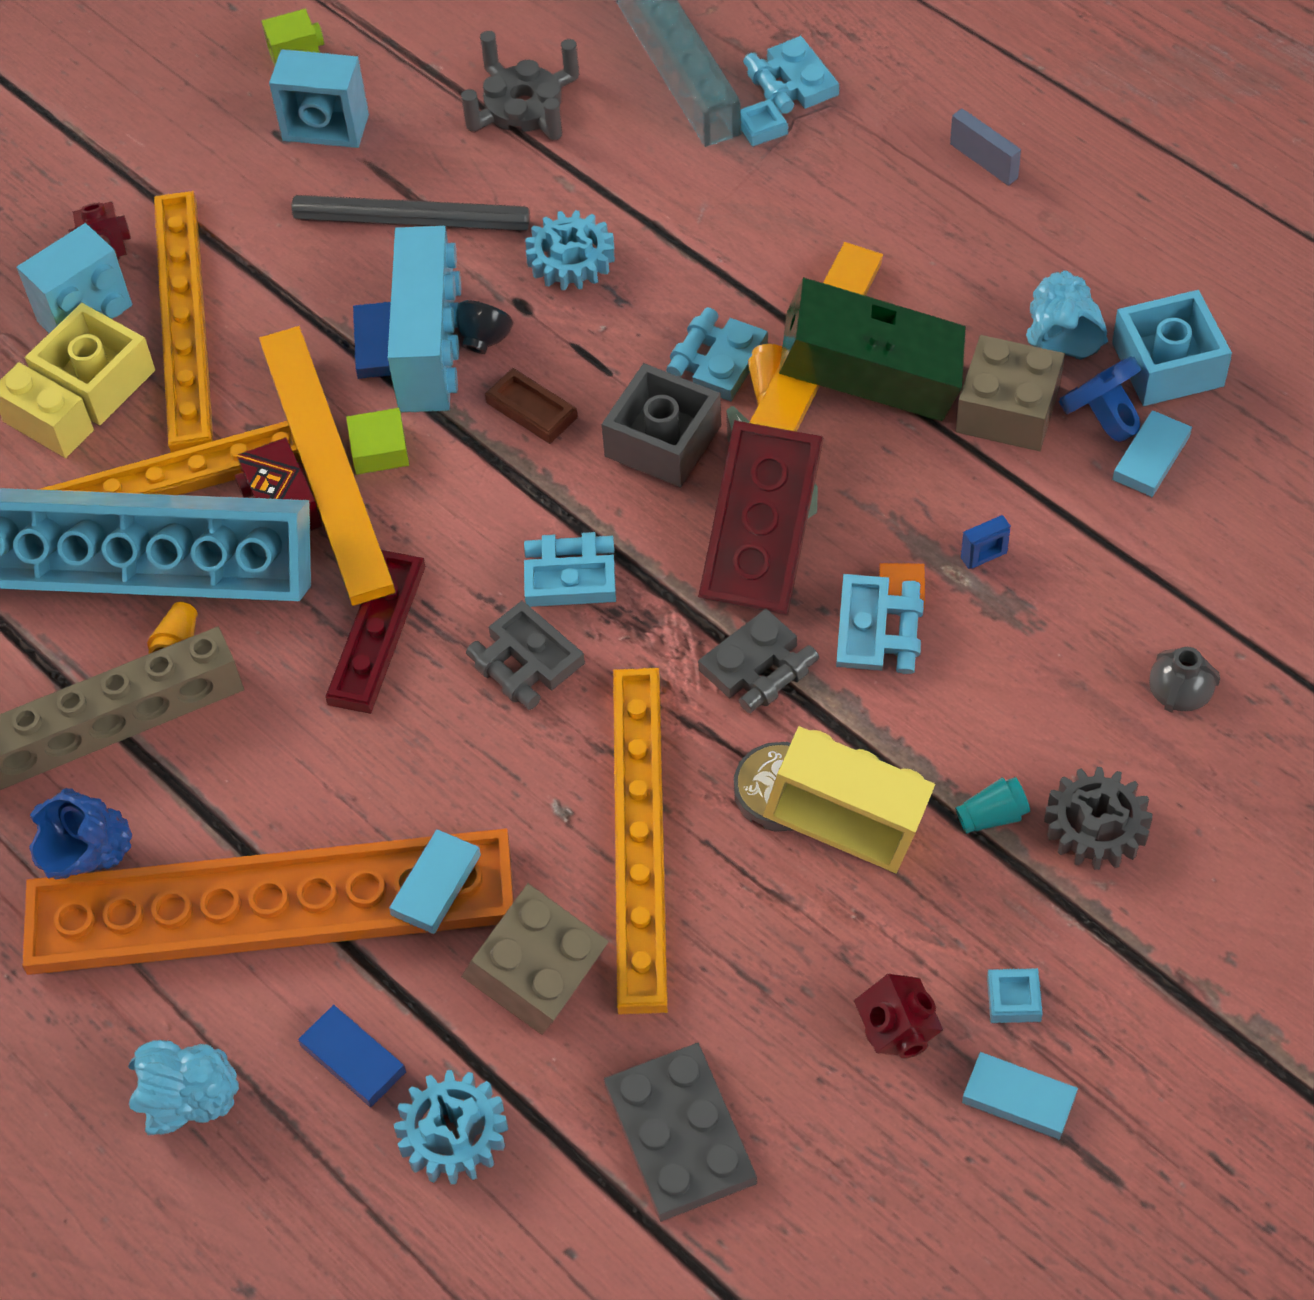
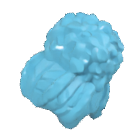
(1066, 317)
(181, 1085)

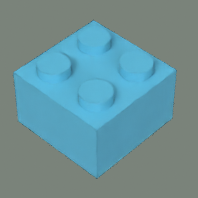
(319, 98)
(73, 272)
(1174, 345)

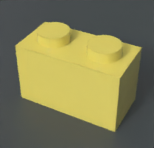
(43, 410)

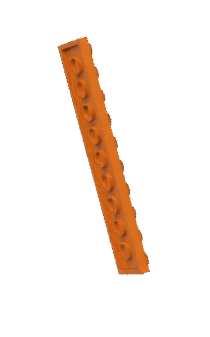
(246, 904)

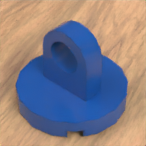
(1108, 400)

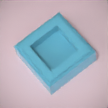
(762, 122)
(1014, 995)

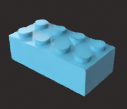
(423, 319)

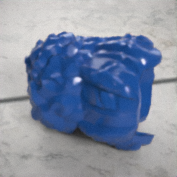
(77, 835)

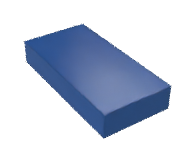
(371, 339)
(352, 1055)

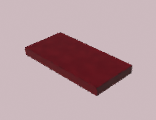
(761, 517)

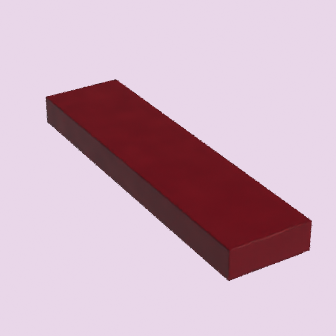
(375, 637)

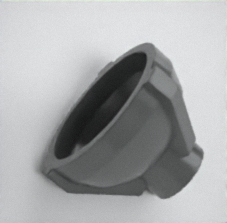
(1183, 686)

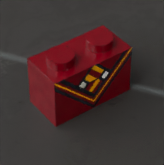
(275, 474)

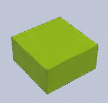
(377, 441)

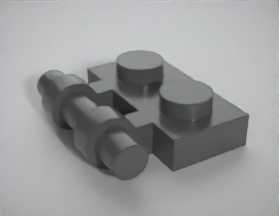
(535, 645)
(752, 651)

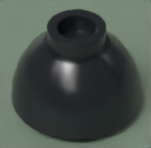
(481, 325)

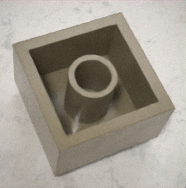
(1009, 392)
(535, 959)

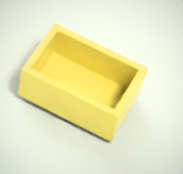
(848, 799)

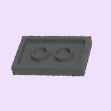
(680, 1132)

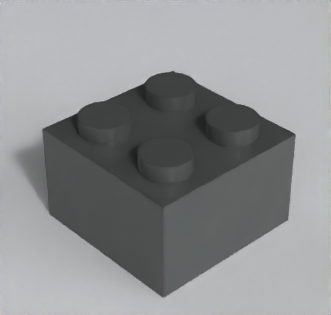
(662, 424)

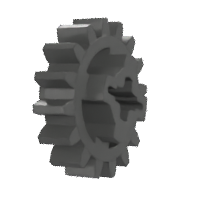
(1121, 824)

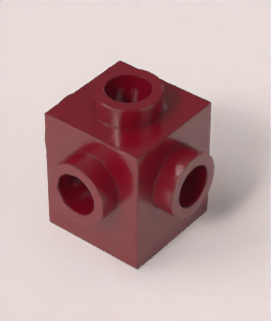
(105, 223)
(898, 1016)

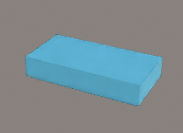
(1152, 453)
(435, 881)
(1019, 1095)

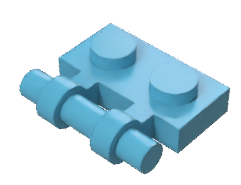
(801, 71)
(727, 360)
(569, 579)
(863, 623)

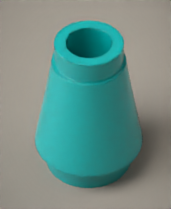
(994, 806)

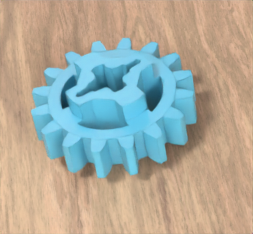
(570, 250)
(430, 1136)

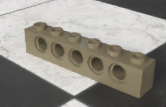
(115, 705)

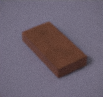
(531, 405)

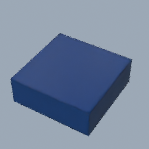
(985, 542)

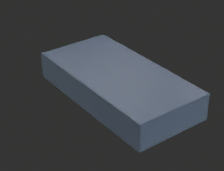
(985, 146)

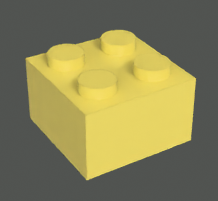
(93, 360)

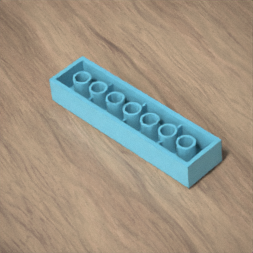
(155, 544)

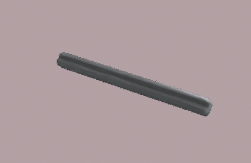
(411, 212)

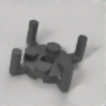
(524, 79)

